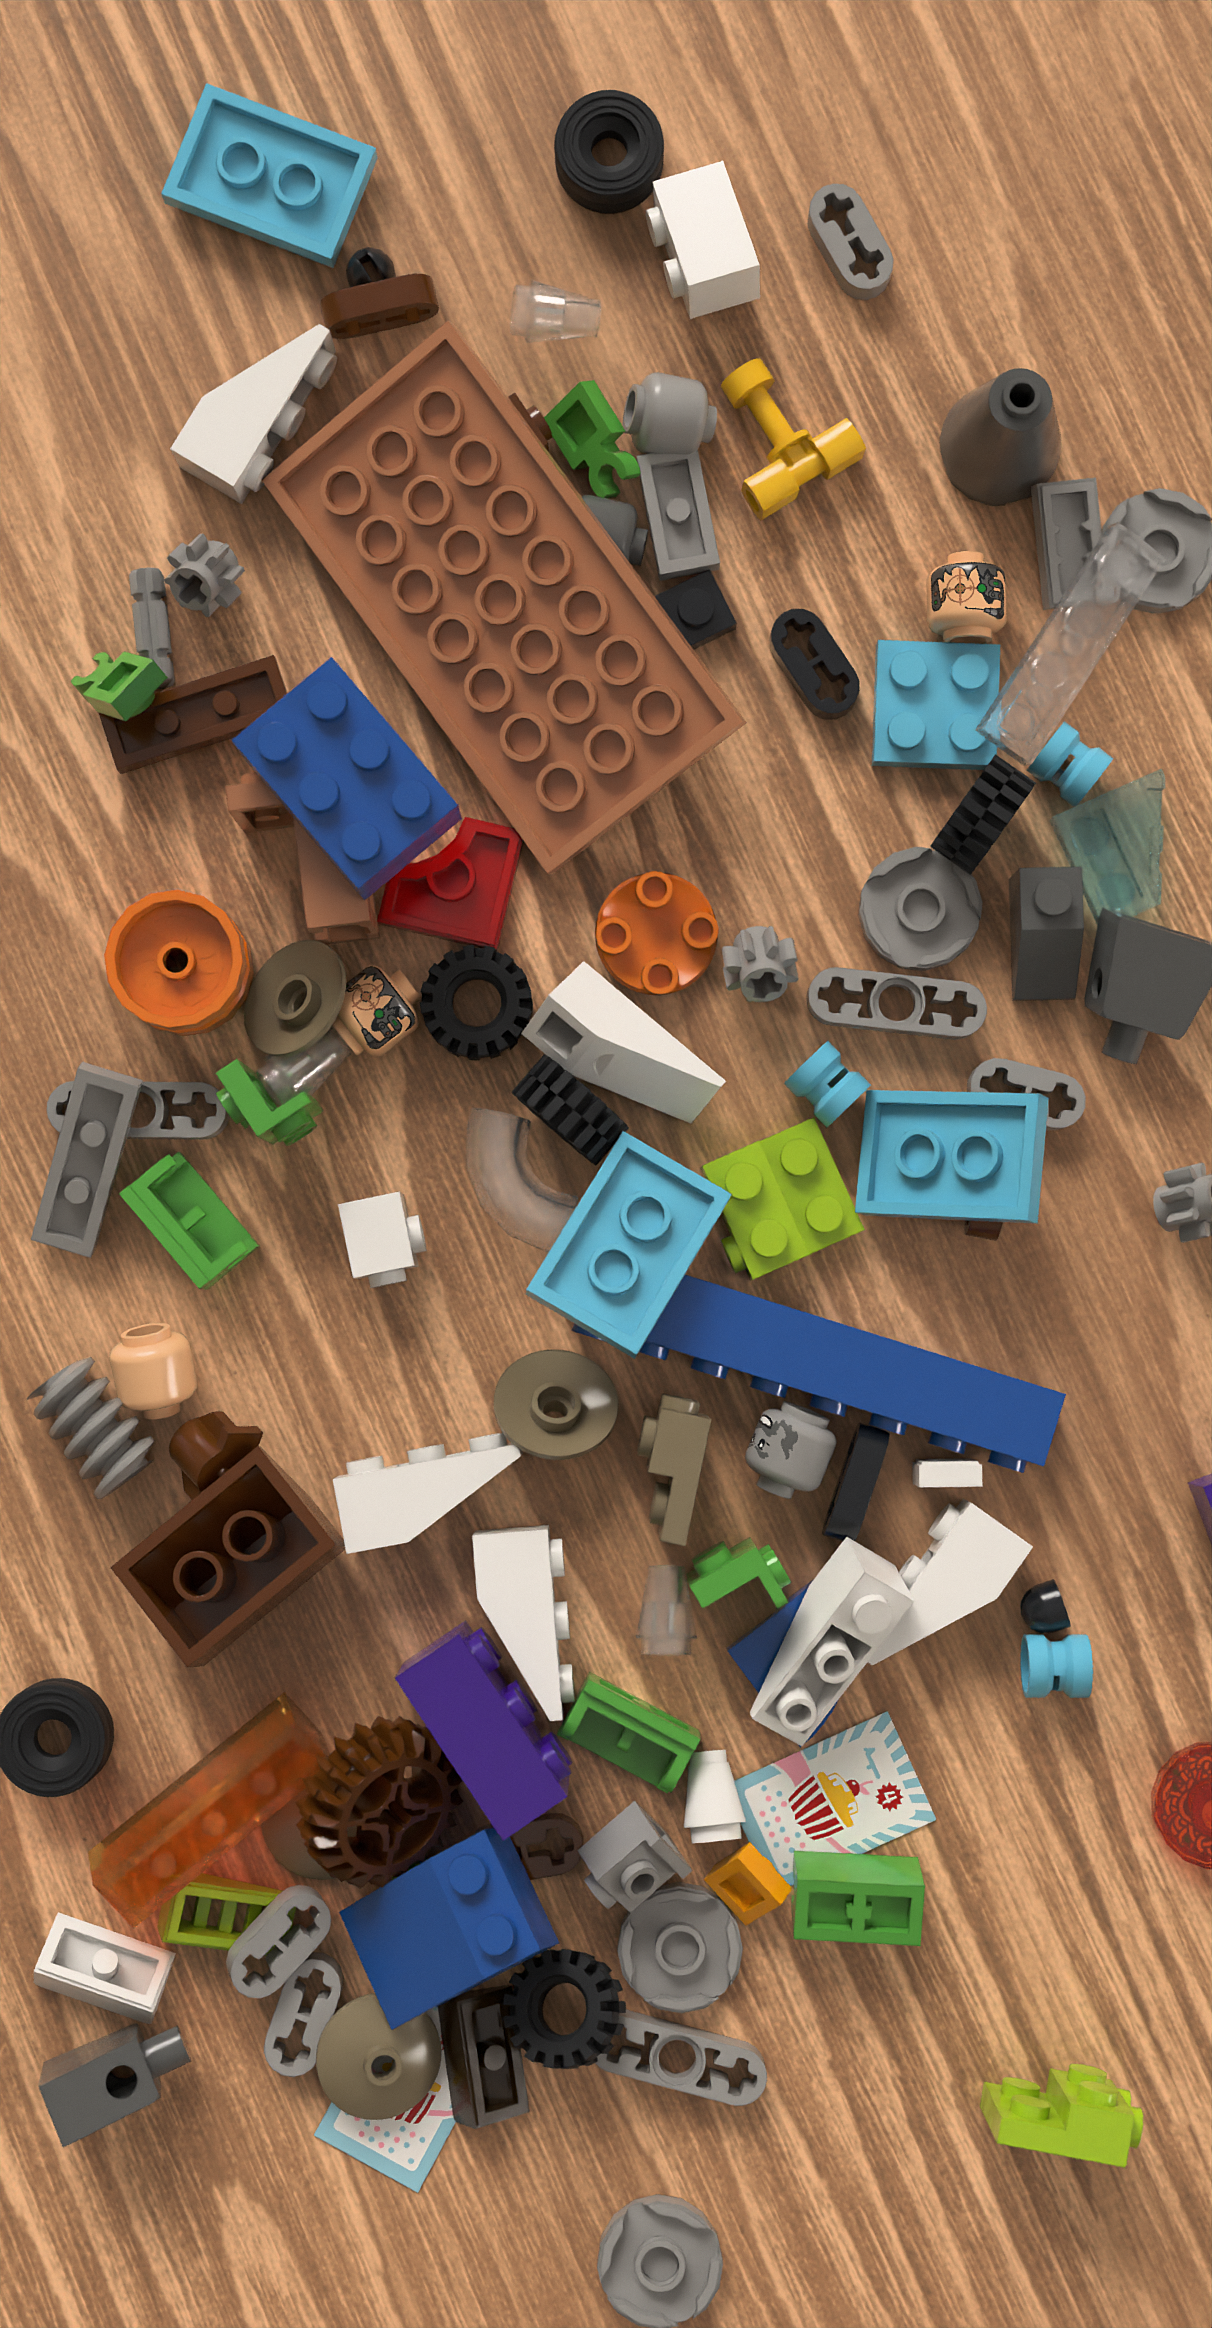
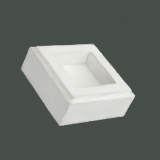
(947, 1473)

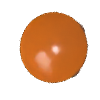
(656, 933)

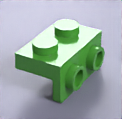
(252, 1106)
(725, 1569)

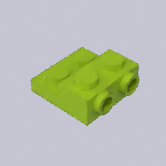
(782, 1200)
(1075, 2118)

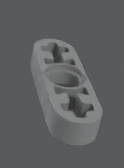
(940, 1023)
(185, 1095)
(725, 2054)

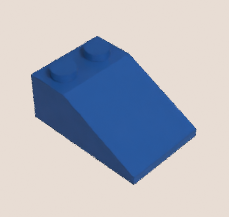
(448, 1926)

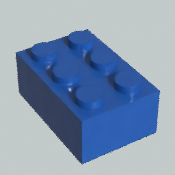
(348, 778)

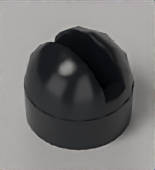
(357, 274)
(1044, 1608)

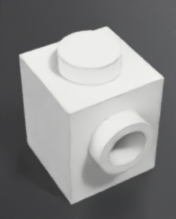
(381, 1238)

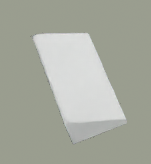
(103, 1968)

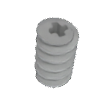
(92, 1427)

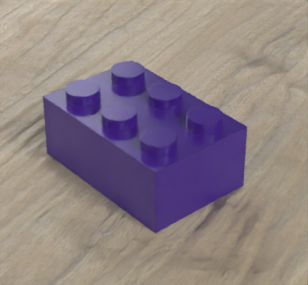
(486, 1728)

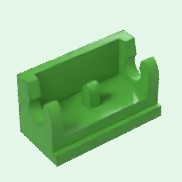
(189, 1220)
(630, 1733)
(857, 1898)

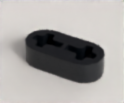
(825, 655)
(856, 1482)

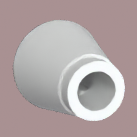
(712, 1799)

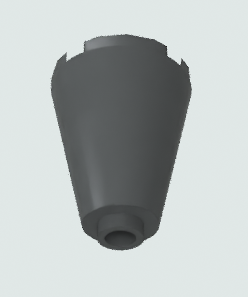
(1002, 438)

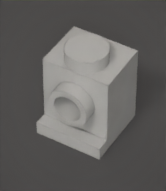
(631, 1859)

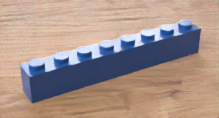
(857, 1370)

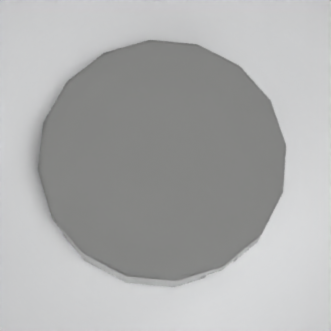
(1178, 531)
(919, 909)
(680, 1948)
(659, 2261)

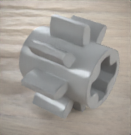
(204, 575)
(760, 964)
(1185, 1202)

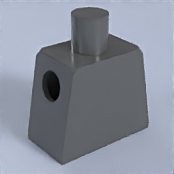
(1145, 981)
(88, 2097)

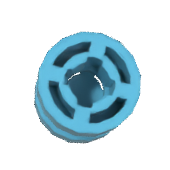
(1081, 772)
(827, 1084)
(1056, 1666)

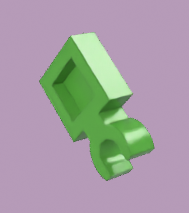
(587, 434)
(121, 686)

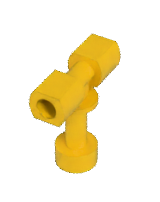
(795, 455)

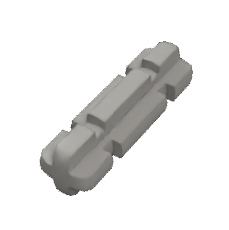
(151, 619)

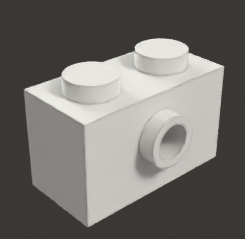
(705, 240)

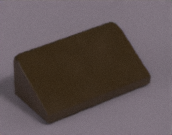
(481, 2060)

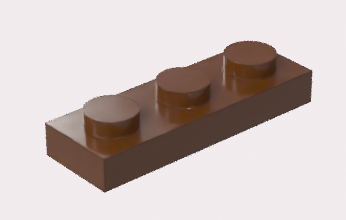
(195, 715)

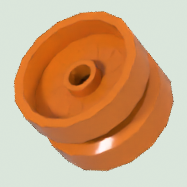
(145, 948)

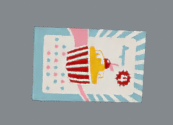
(834, 1796)
(399, 2145)

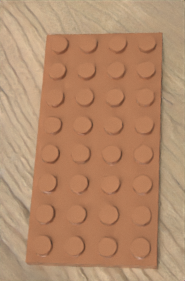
(502, 599)

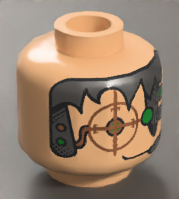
(966, 599)
(377, 1011)

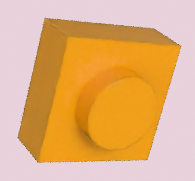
(748, 1884)

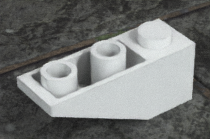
(244, 419)
(619, 1047)
(400, 1501)
(956, 1575)
(519, 1598)
(831, 1639)

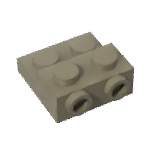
(674, 1449)

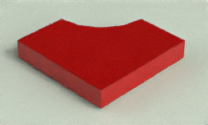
(461, 890)

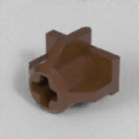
(209, 1448)

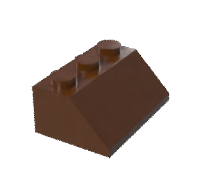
(228, 1558)

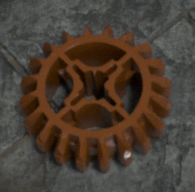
(367, 1789)

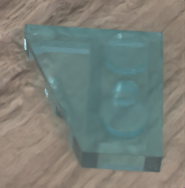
(1117, 845)

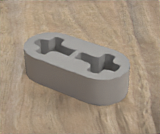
(862, 235)
(1037, 1080)
(288, 1951)
(290, 2009)

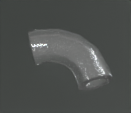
(506, 1182)

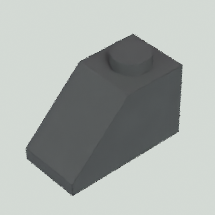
(1046, 932)

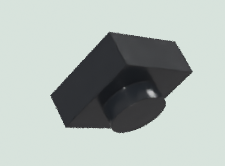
(698, 609)

